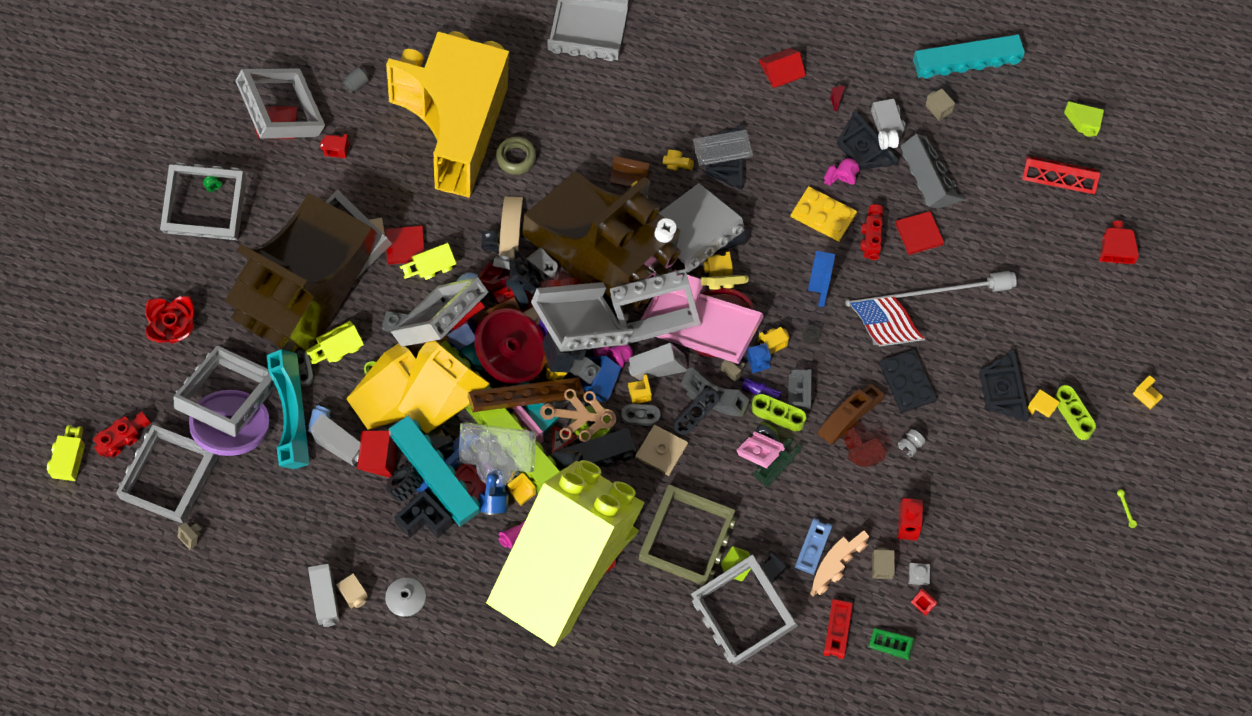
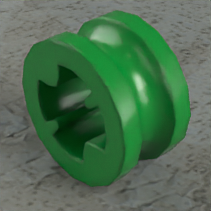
(212, 183)

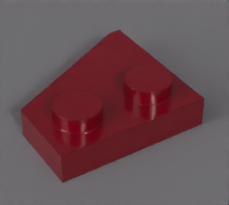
(493, 276)

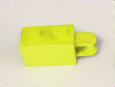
(430, 262)
(336, 344)
(67, 454)

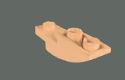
(832, 567)

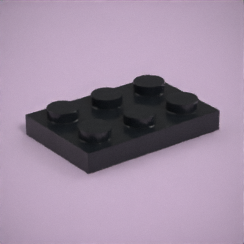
(907, 381)

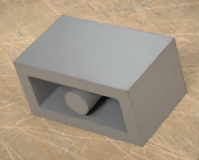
(887, 117)

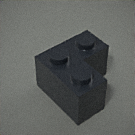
(558, 360)
(422, 512)

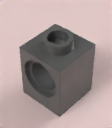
(585, 369)

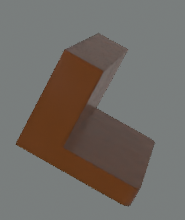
(628, 171)

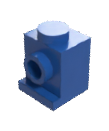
(758, 358)

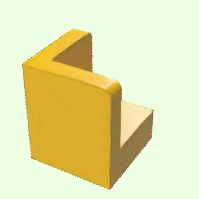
(640, 391)
(1147, 393)
(1043, 403)
(521, 489)

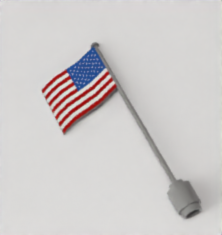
(890, 323)

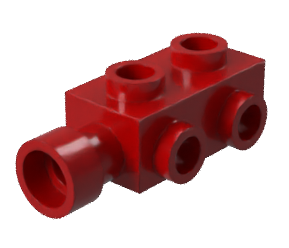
(872, 233)
(119, 438)

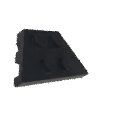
(863, 146)
(727, 171)
(523, 272)
(1003, 388)

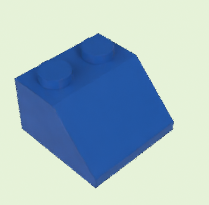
(604, 380)

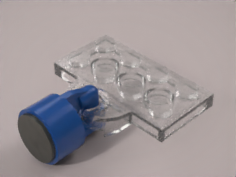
(497, 456)

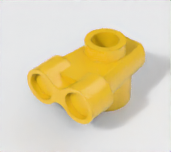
(673, 161)

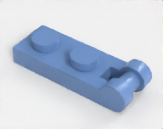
(813, 547)

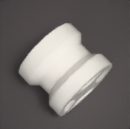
(888, 139)
(663, 235)

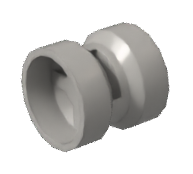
(912, 442)

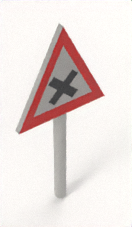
(559, 443)

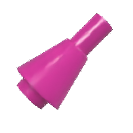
(509, 536)

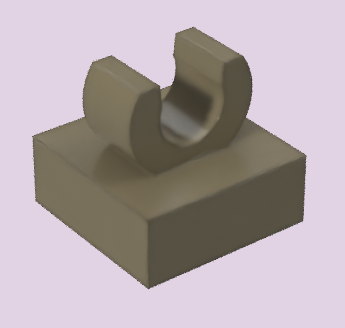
(732, 370)
(189, 535)

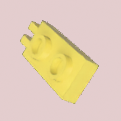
(727, 281)

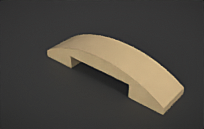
(510, 224)

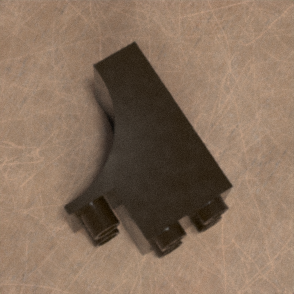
(602, 234)
(301, 275)

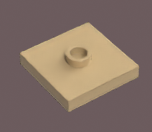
(661, 450)

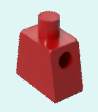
(1118, 245)
(910, 516)

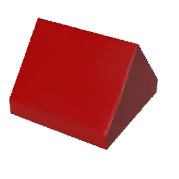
(924, 602)

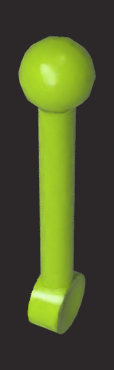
(1132, 523)

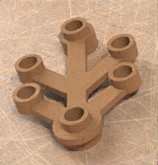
(581, 415)

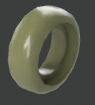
(516, 168)

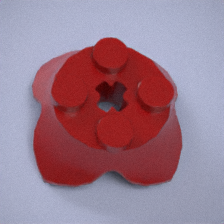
(161, 312)

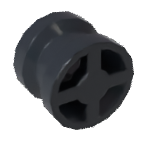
(490, 241)

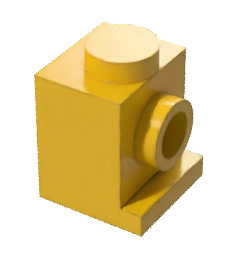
(718, 265)
(774, 339)

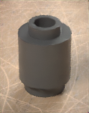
(356, 80)

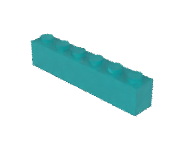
(968, 56)
(434, 471)

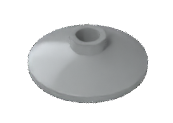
(410, 604)

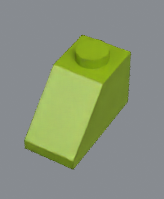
(1084, 118)

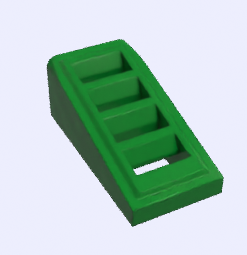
(889, 650)

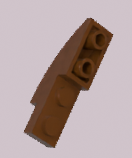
(850, 412)

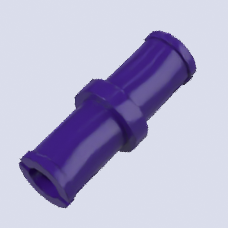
(758, 388)

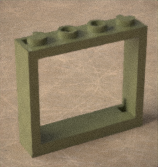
(701, 503)

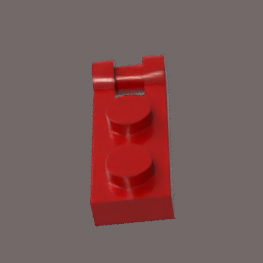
(838, 628)

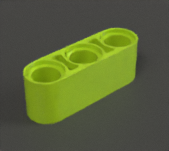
(1074, 403)
(772, 405)

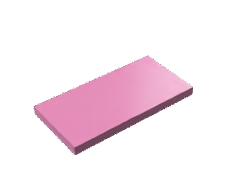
(723, 330)

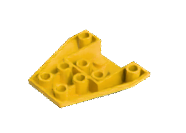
(438, 387)
(382, 388)

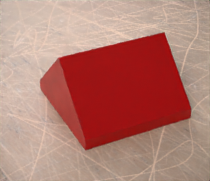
(783, 67)
(377, 453)

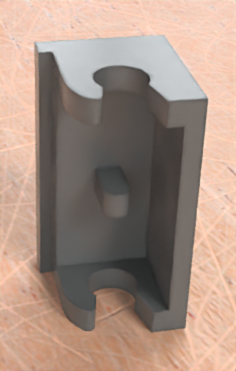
(800, 389)

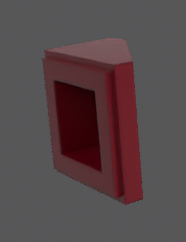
(836, 96)

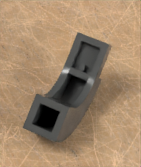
(730, 401)

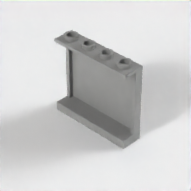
(589, 28)
(703, 225)
(579, 317)

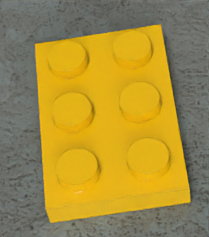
(823, 214)

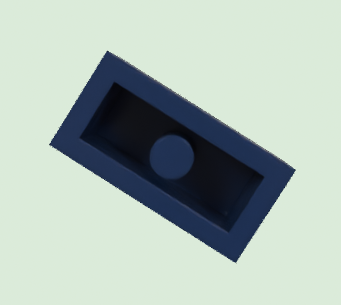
(462, 334)

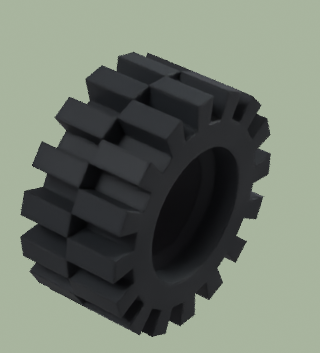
(403, 483)

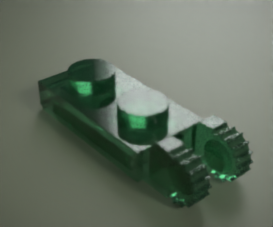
(774, 470)

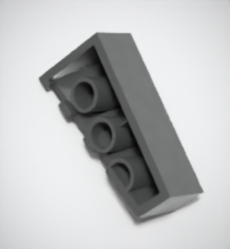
(930, 173)

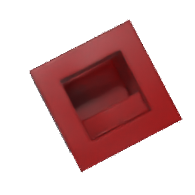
(335, 146)

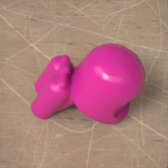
(845, 172)
(619, 354)

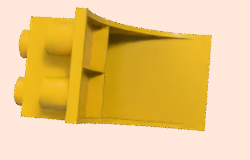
(457, 99)

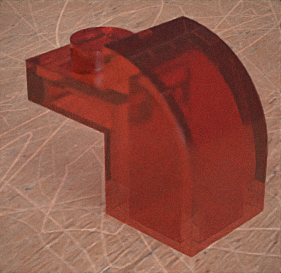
(863, 454)

